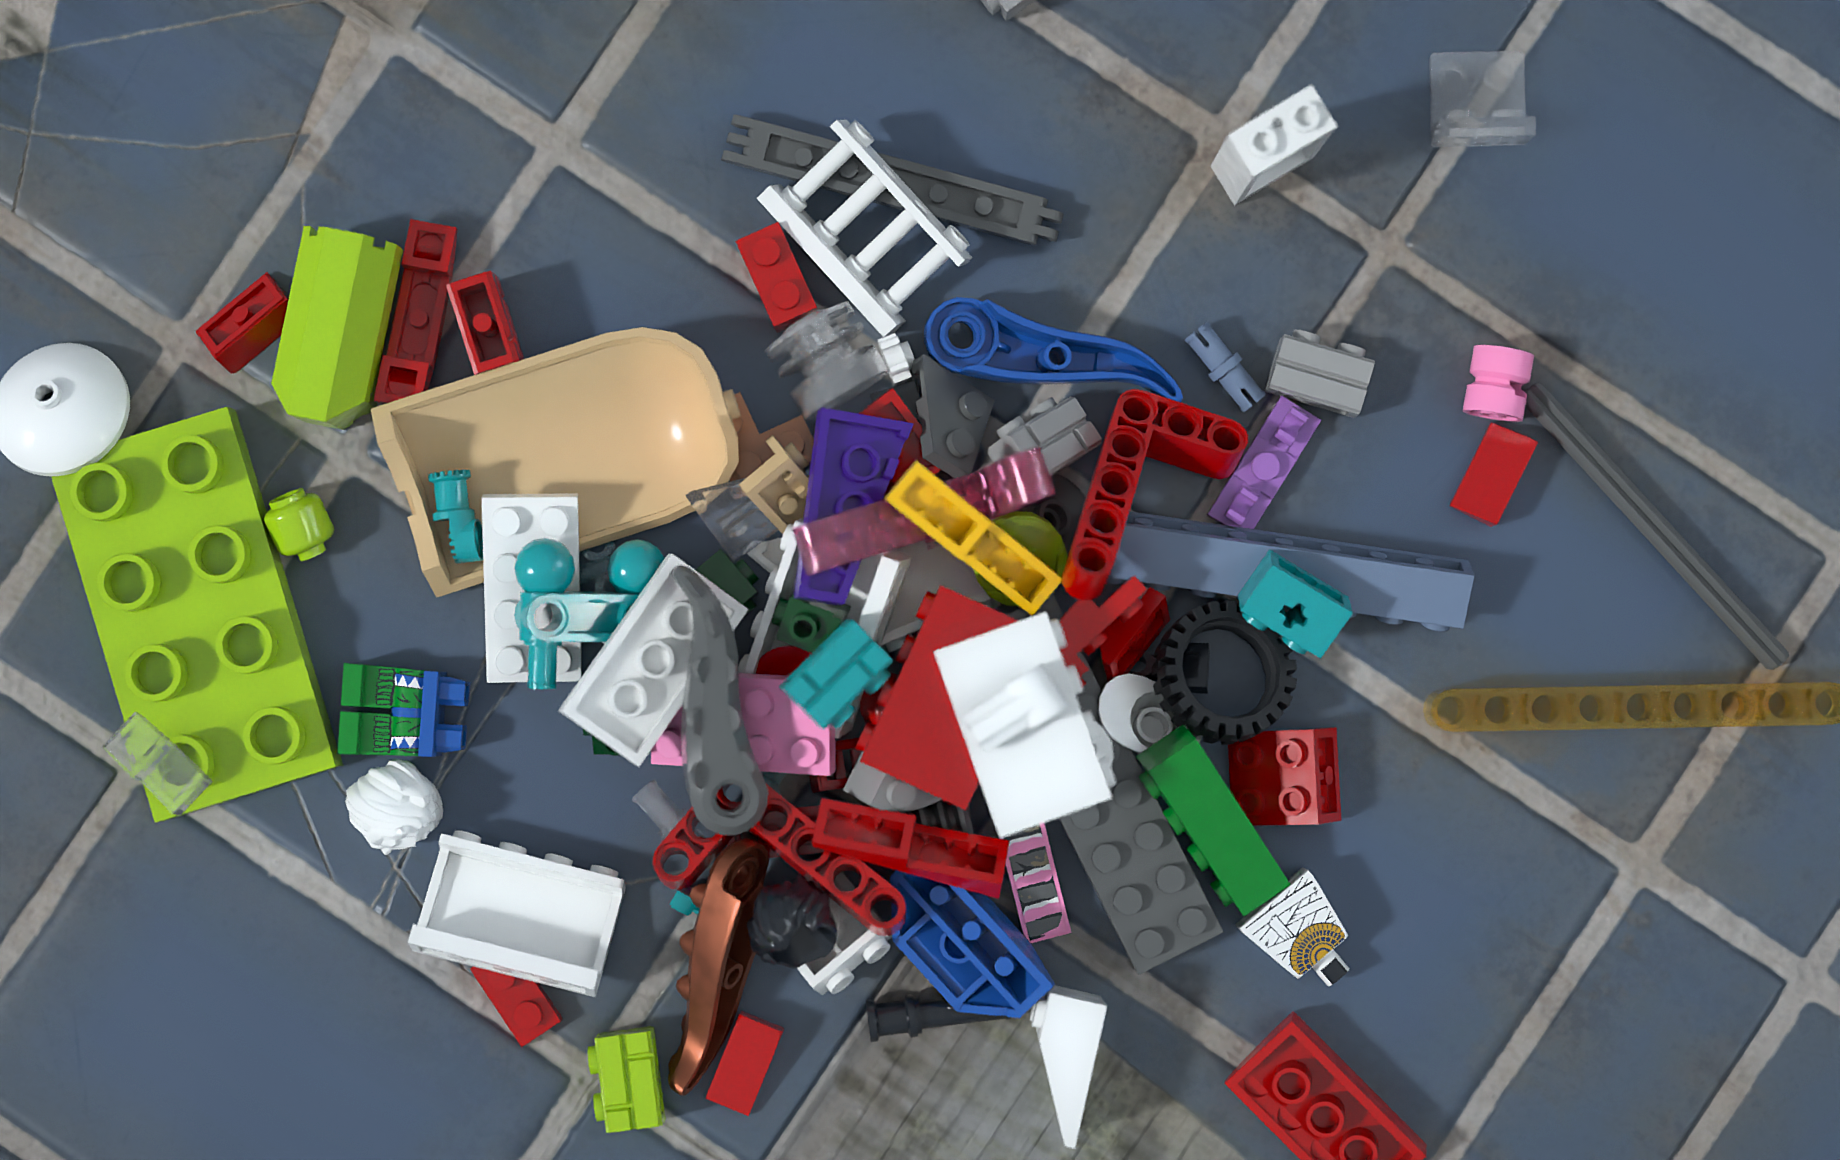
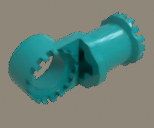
(453, 506)

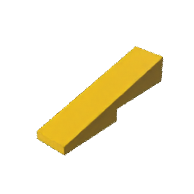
(974, 538)

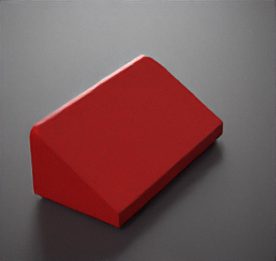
(246, 324)
(1493, 474)

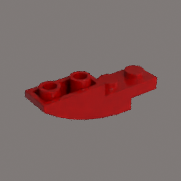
(1085, 622)

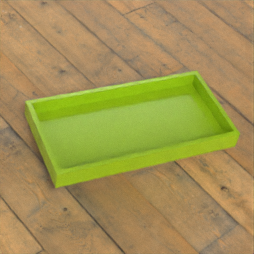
(198, 606)

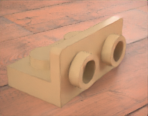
(779, 485)

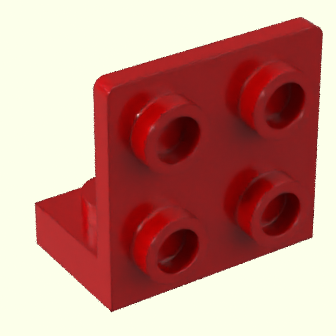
(1287, 777)

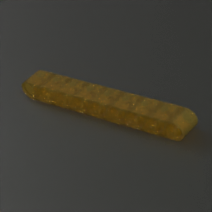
(1659, 706)

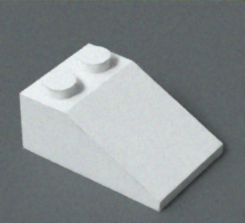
(1068, 1035)

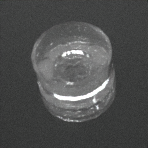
(826, 360)

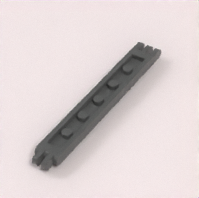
(946, 194)

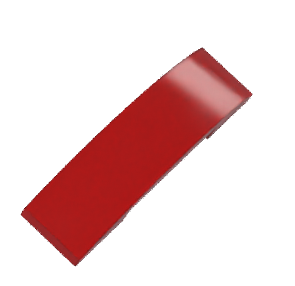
(419, 311)

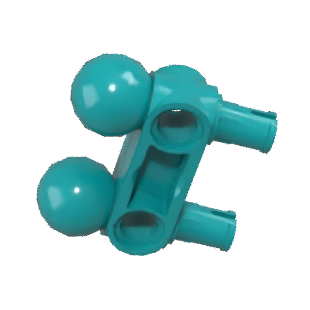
(545, 572)

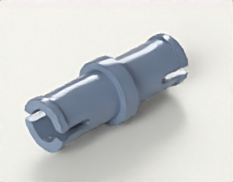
(1225, 366)

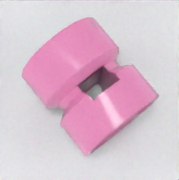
(1498, 383)

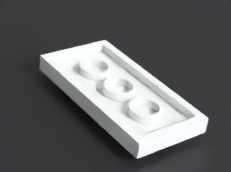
(508, 526)
(642, 668)

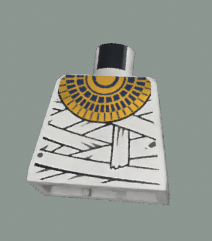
(1299, 929)

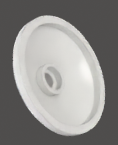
(79, 419)

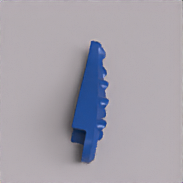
(1028, 352)

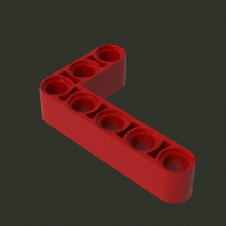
(1139, 428)
(786, 845)

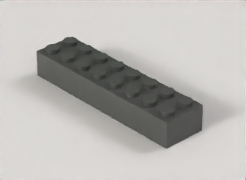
(1135, 854)

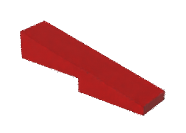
(912, 848)

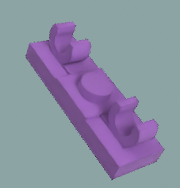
(1264, 465)

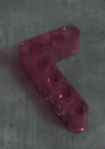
(881, 527)

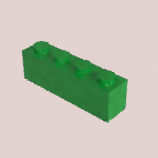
(1212, 820)

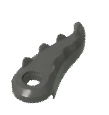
(712, 721)

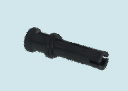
(914, 1015)

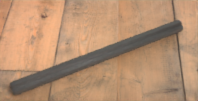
(1655, 527)

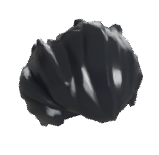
(792, 923)

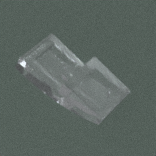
(157, 763)

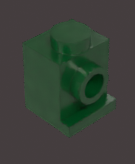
(822, 616)

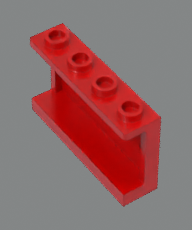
(918, 728)

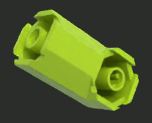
(335, 326)

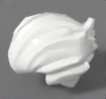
(394, 806)

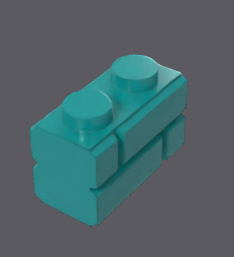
(837, 675)

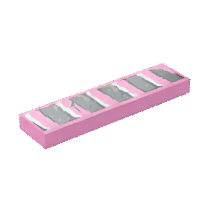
(1036, 885)

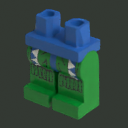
(416, 714)

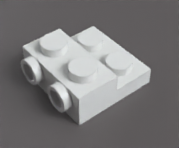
(853, 947)

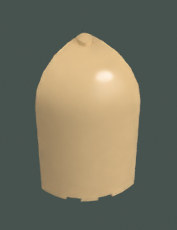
(611, 417)

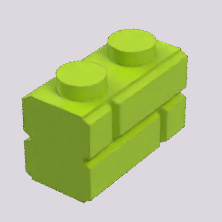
(628, 1079)

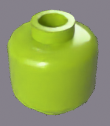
(298, 524)

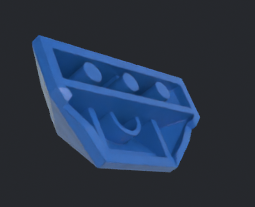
(968, 948)

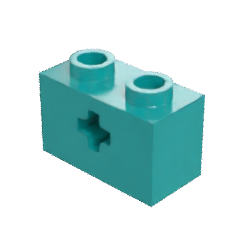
(1282, 583)

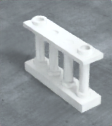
(820, 238)

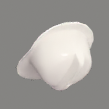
(1133, 712)

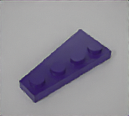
(848, 469)

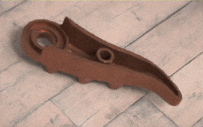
(717, 958)

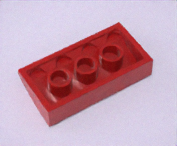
(1318, 1100)

